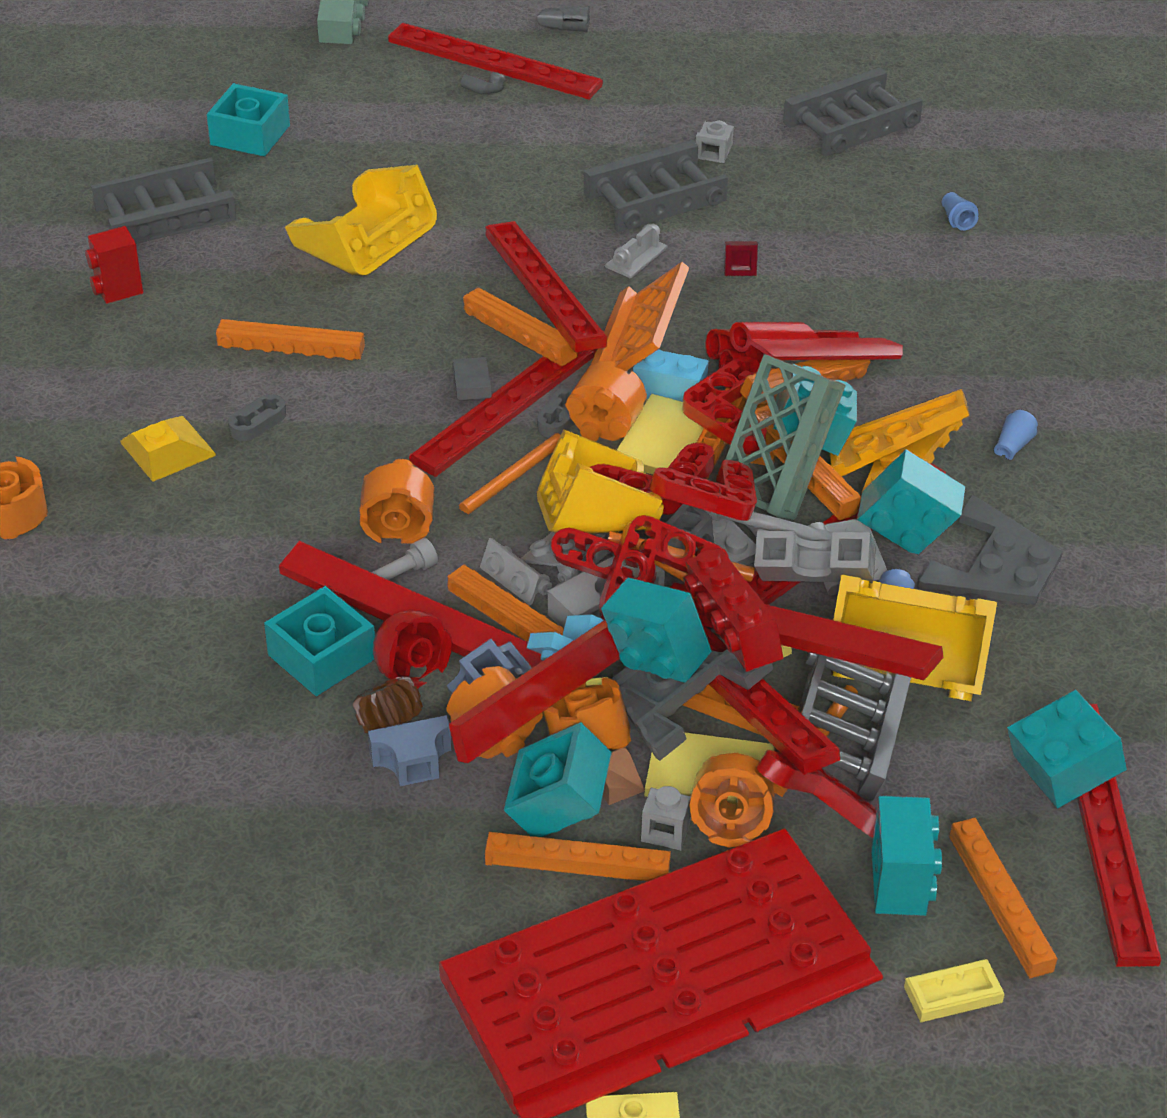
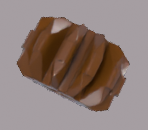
(388, 704)

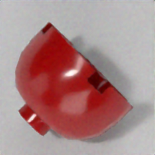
(409, 641)

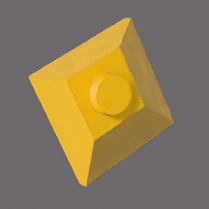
(167, 447)

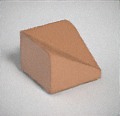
(621, 778)

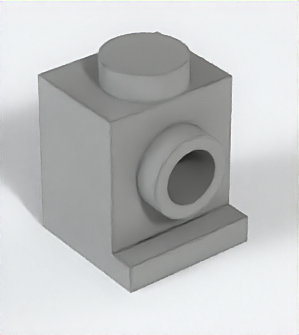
(716, 134)
(668, 808)

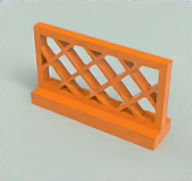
(641, 320)

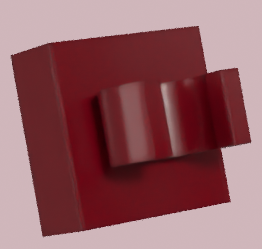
(740, 258)

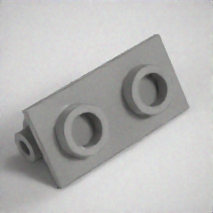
(637, 252)
(513, 572)

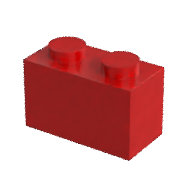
(114, 265)

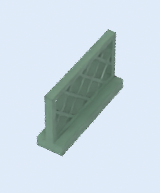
(807, 439)

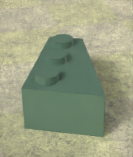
(340, 20)

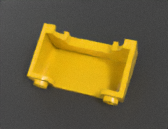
(388, 217)
(586, 500)
(934, 618)

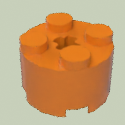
(606, 401)
(21, 498)
(396, 502)
(469, 695)
(597, 708)
(728, 822)

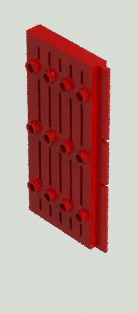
(656, 975)

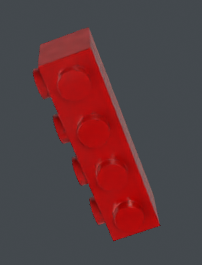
(733, 609)

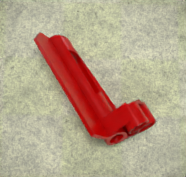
(795, 342)

